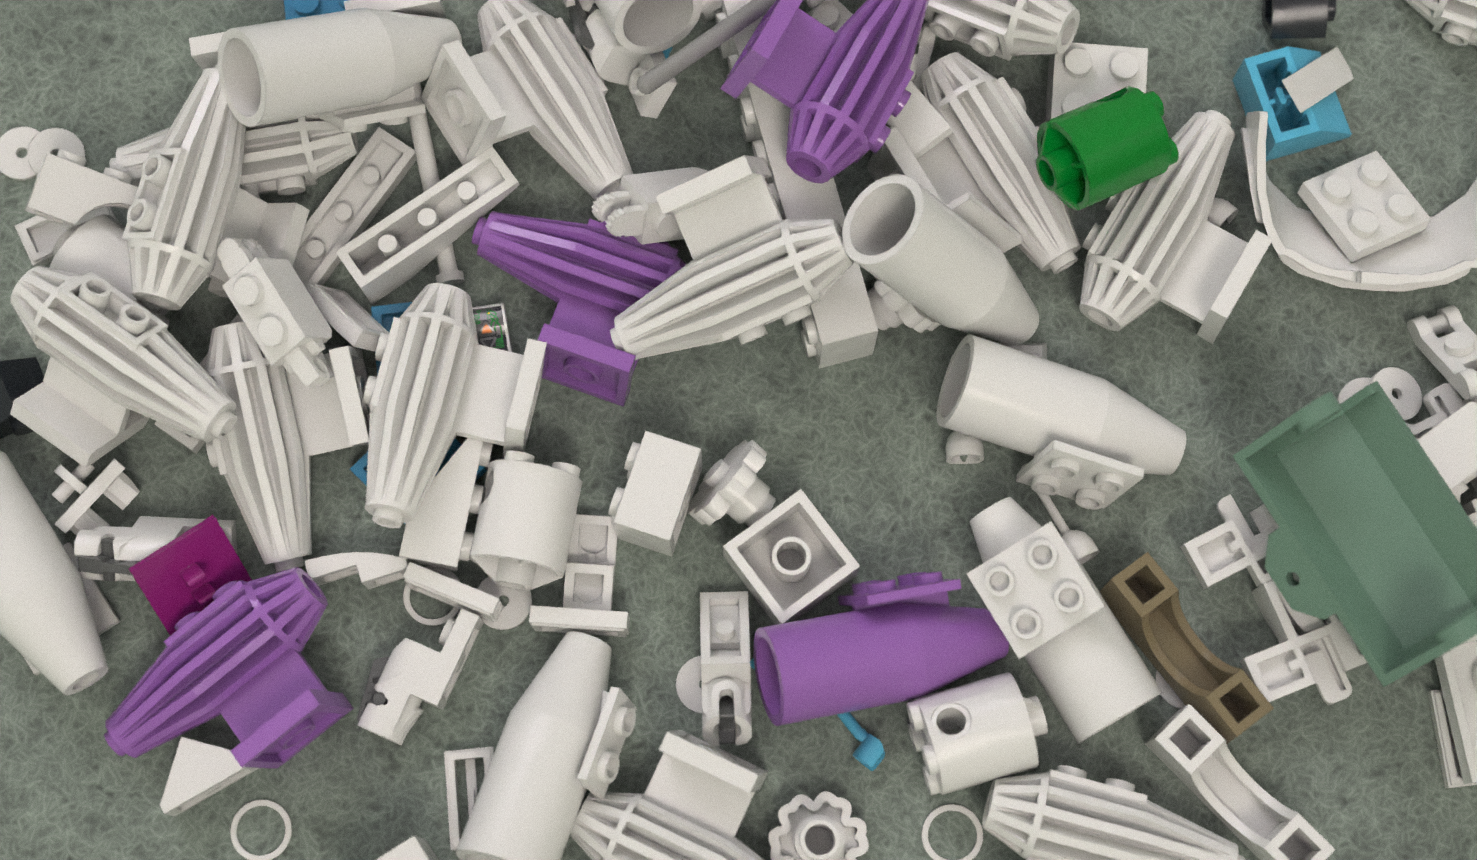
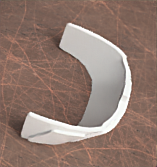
(1421, 261)

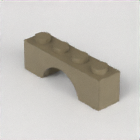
(1152, 615)

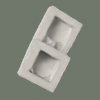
(591, 563)
(373, 568)

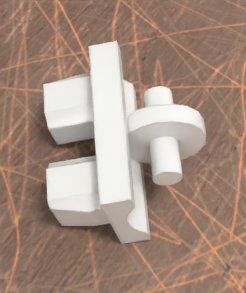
(110, 482)

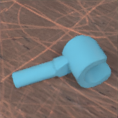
(870, 750)

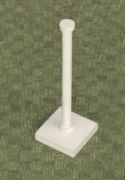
(419, 124)

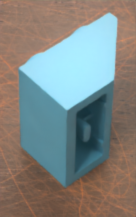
(1288, 130)

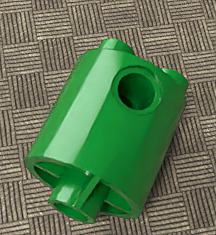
(1104, 147)

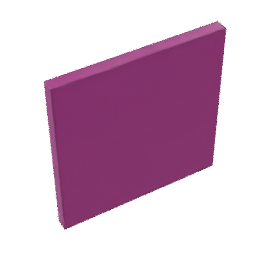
(188, 572)

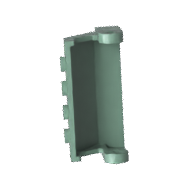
(1366, 530)

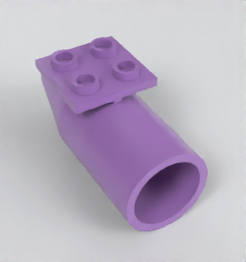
(882, 653)

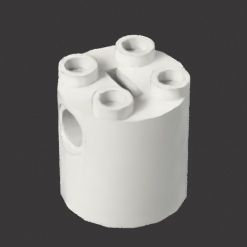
(100, 249)
(526, 521)
(975, 733)

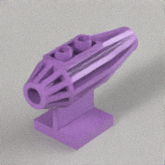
(834, 82)
(592, 282)
(240, 664)

